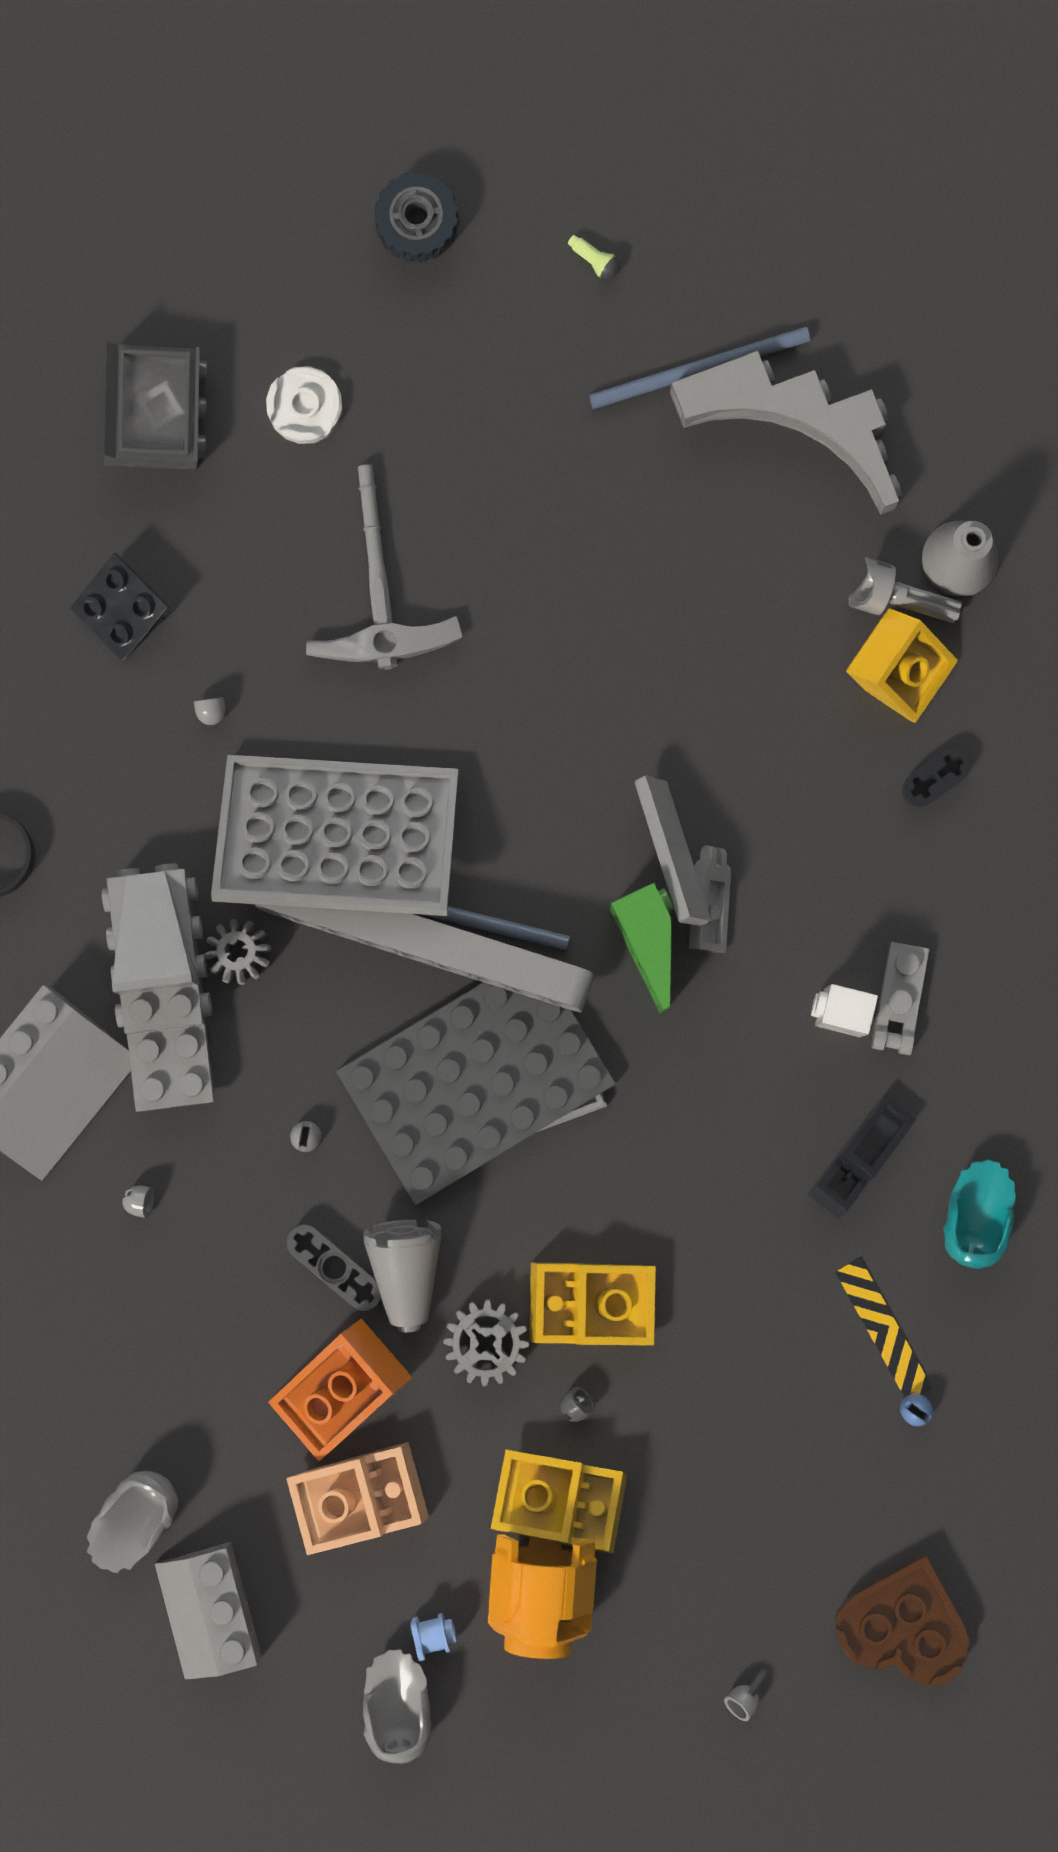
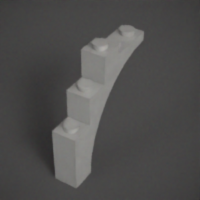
(801, 403)

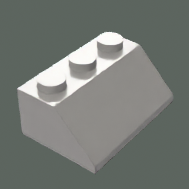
(209, 1612)

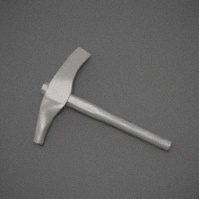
(385, 640)

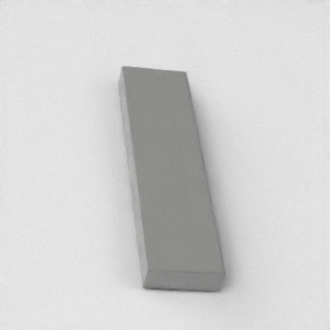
(672, 851)

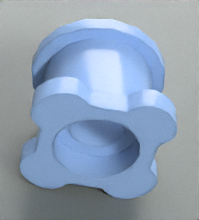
(433, 1635)

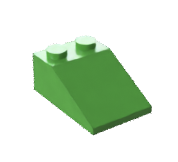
(646, 930)

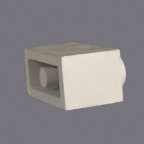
(844, 1010)

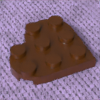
(904, 1623)

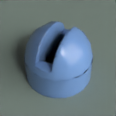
(922, 1403)

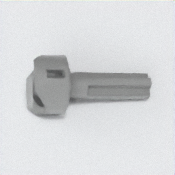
(880, 589)

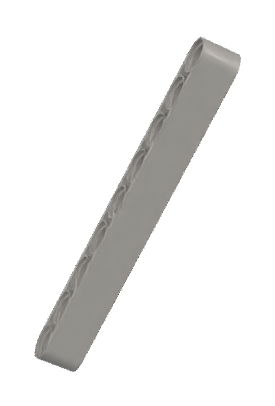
(452, 951)

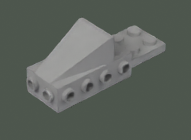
(160, 985)

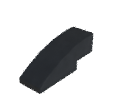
(861, 1157)

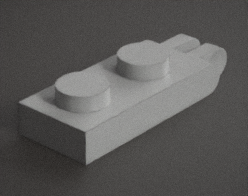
(714, 880)

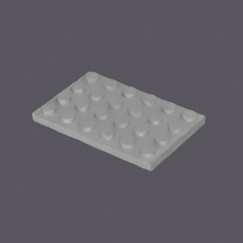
(335, 835)

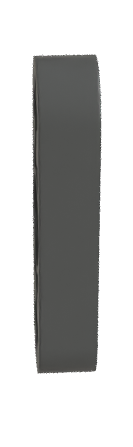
(318, 1270)

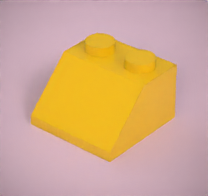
(902, 664)

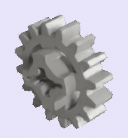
(499, 1330)

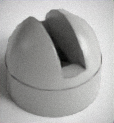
(210, 710)
(314, 1136)
(139, 1200)
(742, 1703)

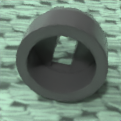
(577, 1404)

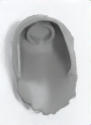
(132, 1520)
(396, 1708)

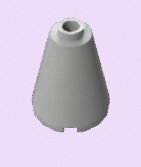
(960, 558)
(404, 1269)

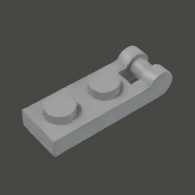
(900, 996)

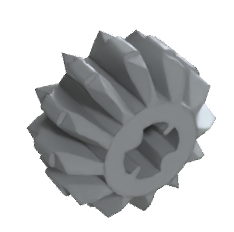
(234, 939)

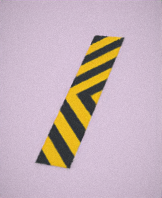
(883, 1328)

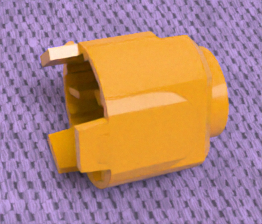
(541, 1595)

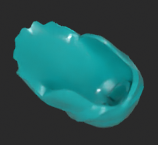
(980, 1215)

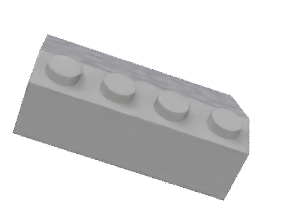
(54, 1080)

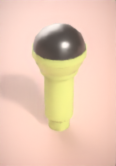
(604, 264)

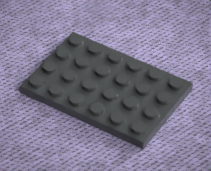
(472, 1084)

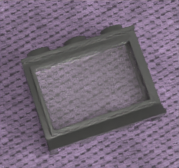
(153, 406)

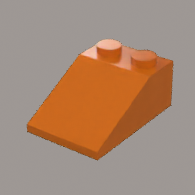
(340, 1389)

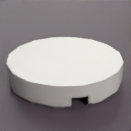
(304, 405)

